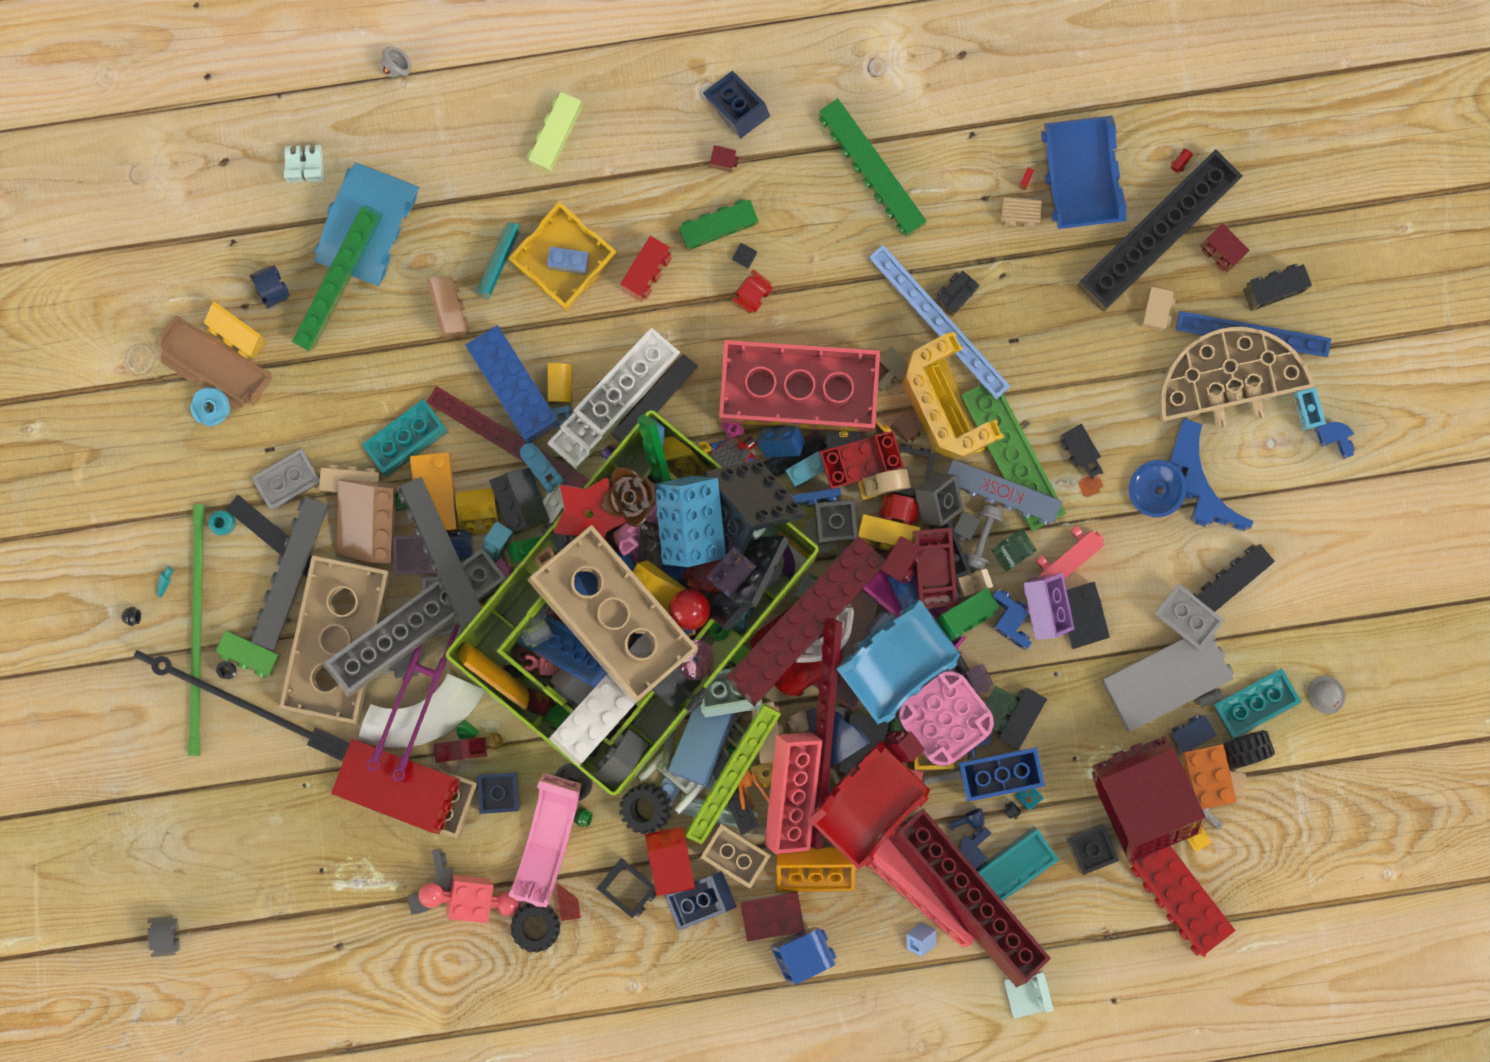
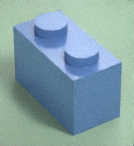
(568, 260)

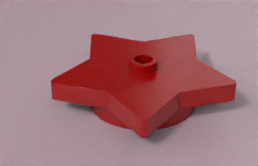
(578, 502)

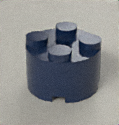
(269, 286)

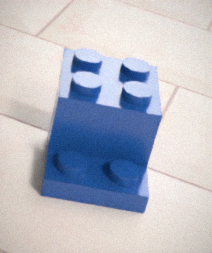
(1011, 619)

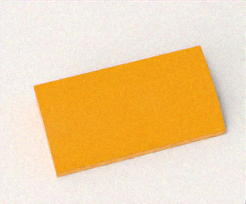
(494, 675)

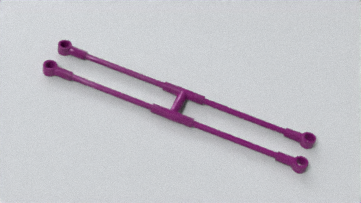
(436, 676)

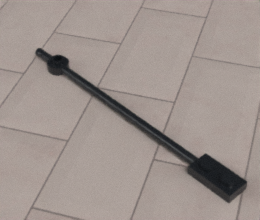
(318, 738)

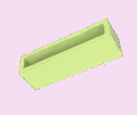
(555, 132)

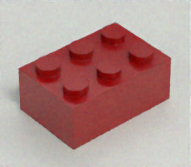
(646, 269)

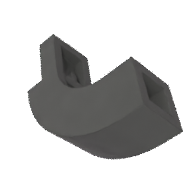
(442, 878)

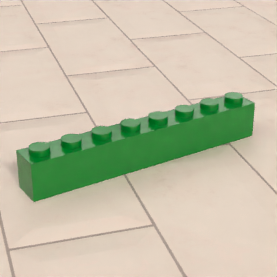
(872, 168)
(337, 277)

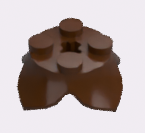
(618, 499)

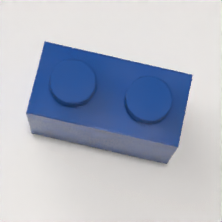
(781, 441)

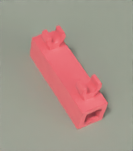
(1075, 556)
(541, 665)

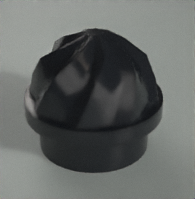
(131, 616)

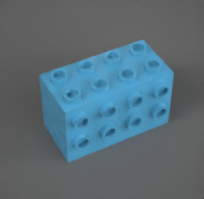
(690, 521)

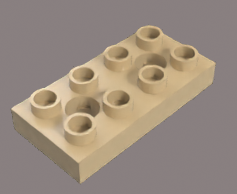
(612, 614)
(325, 633)

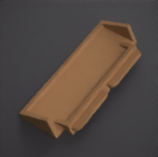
(211, 363)

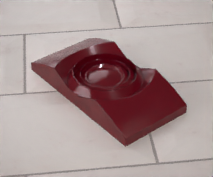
(936, 570)

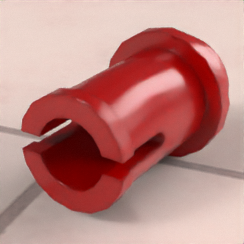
(1180, 162)

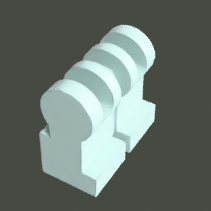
(297, 170)

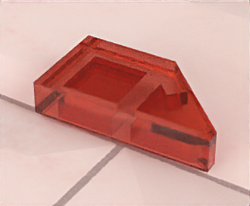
(568, 904)

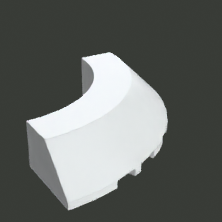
(446, 710)

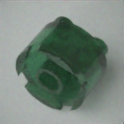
(1014, 549)

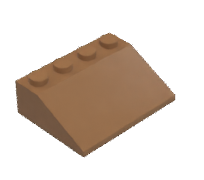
(366, 520)

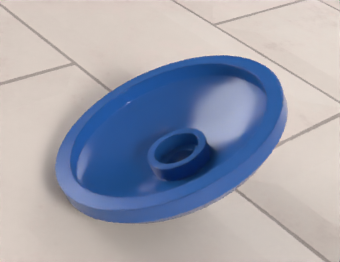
(1145, 486)

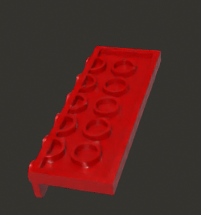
(1183, 900)

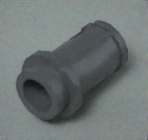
(1210, 697)

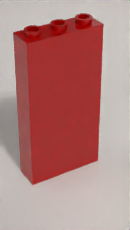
(418, 799)

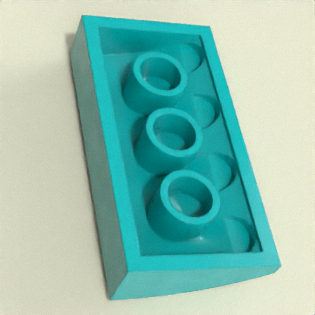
(404, 438)
(1257, 704)

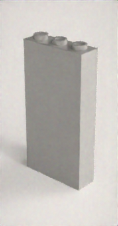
(1166, 681)

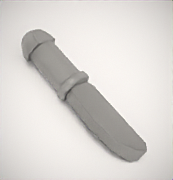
(668, 746)
(941, 777)

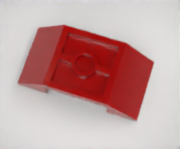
(861, 459)

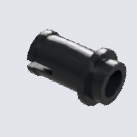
(961, 666)

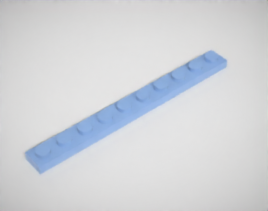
(938, 321)

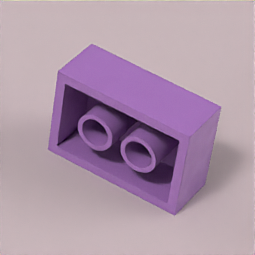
(1048, 606)

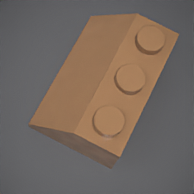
(448, 307)

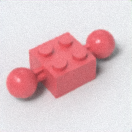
(468, 899)

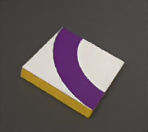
(792, 557)

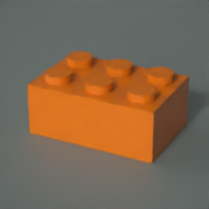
(1209, 775)

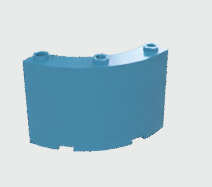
(380, 192)
(898, 661)

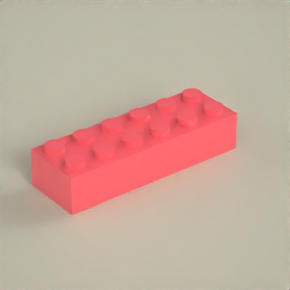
(793, 792)

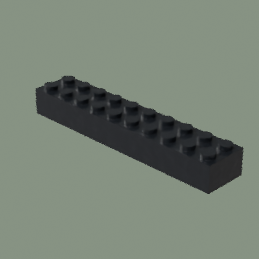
(1159, 230)

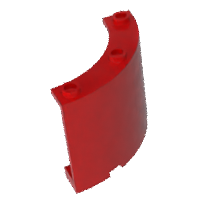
(869, 805)

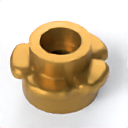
(494, 740)

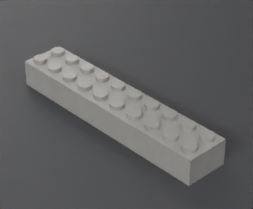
(407, 628)

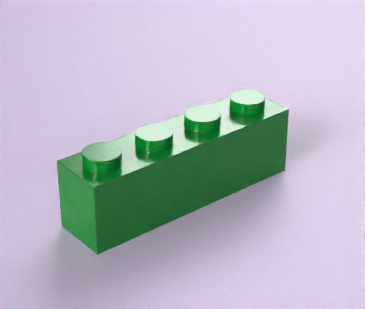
(718, 225)

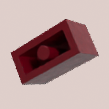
(903, 745)

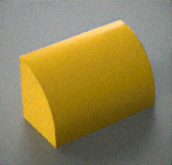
(559, 383)

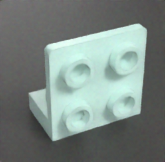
(1030, 997)

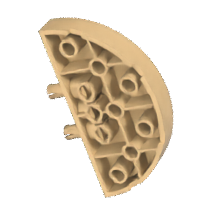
(1230, 370)

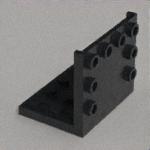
(751, 501)

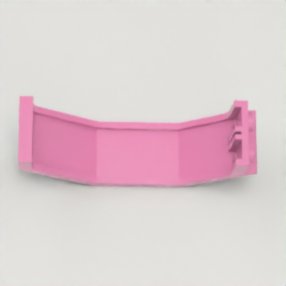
(546, 840)

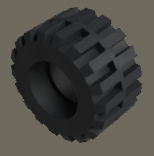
(1248, 749)
(631, 812)
(523, 939)

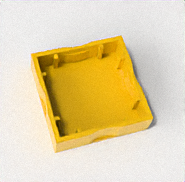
(563, 231)

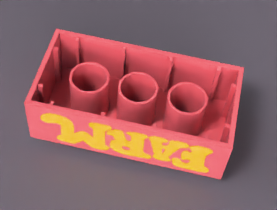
(799, 386)

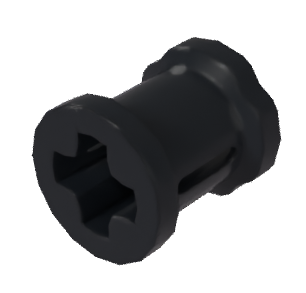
(233, 670)

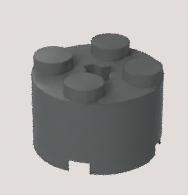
(162, 936)

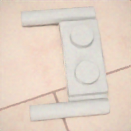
(689, 788)

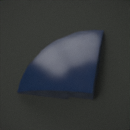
(846, 737)

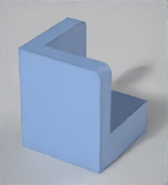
(921, 939)

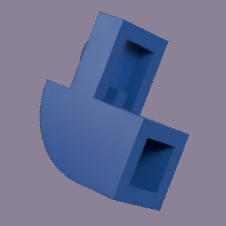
(1337, 433)

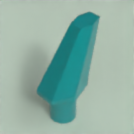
(164, 580)

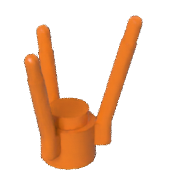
(747, 782)

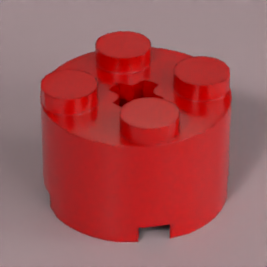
(752, 291)
(899, 508)

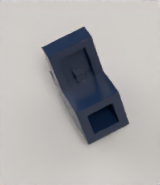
(969, 848)

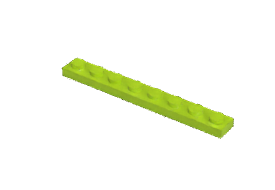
(732, 773)

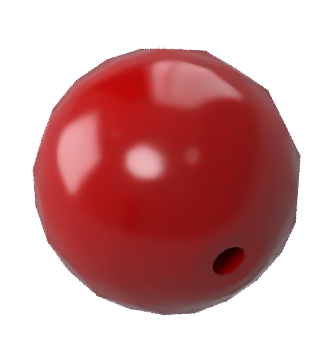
(689, 609)

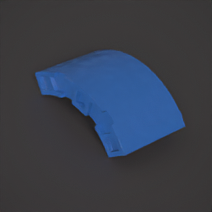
(1083, 172)

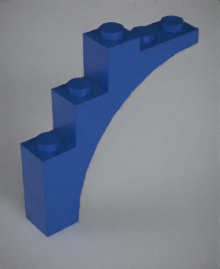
(1207, 506)

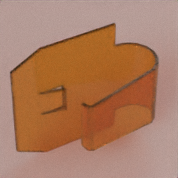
(1090, 487)

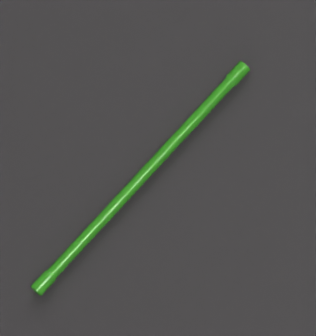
(198, 520)

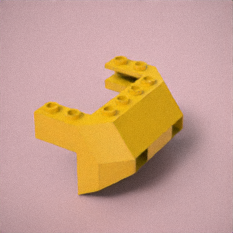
(939, 403)

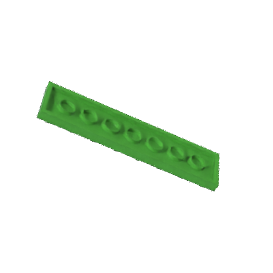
(1013, 452)

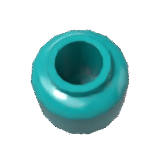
(222, 523)

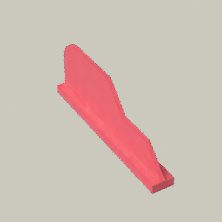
(905, 879)

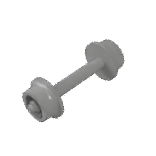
(991, 514)

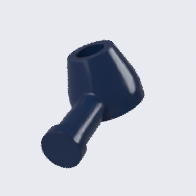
(974, 818)

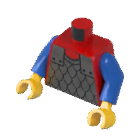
(730, 451)

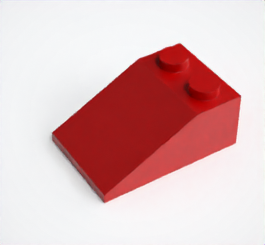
(670, 861)

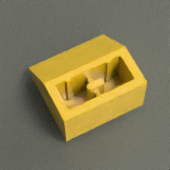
(477, 510)

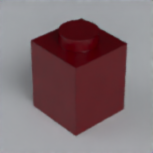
(723, 159)

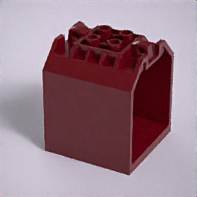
(1148, 798)

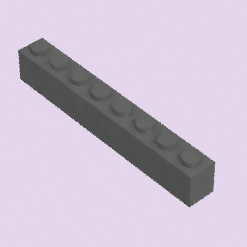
(440, 550)
(289, 574)

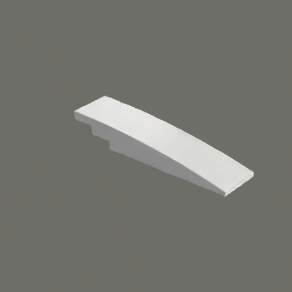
(613, 398)

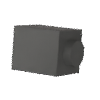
(966, 527)

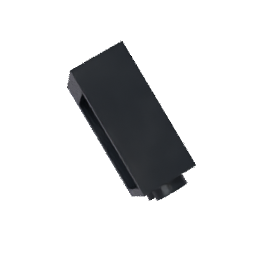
(923, 452)
(651, 894)

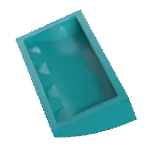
(498, 260)
(1017, 863)

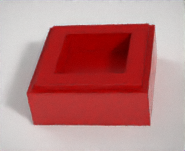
(1026, 178)

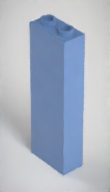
(701, 746)

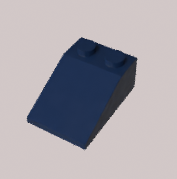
(737, 104)
(704, 902)

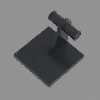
(677, 689)

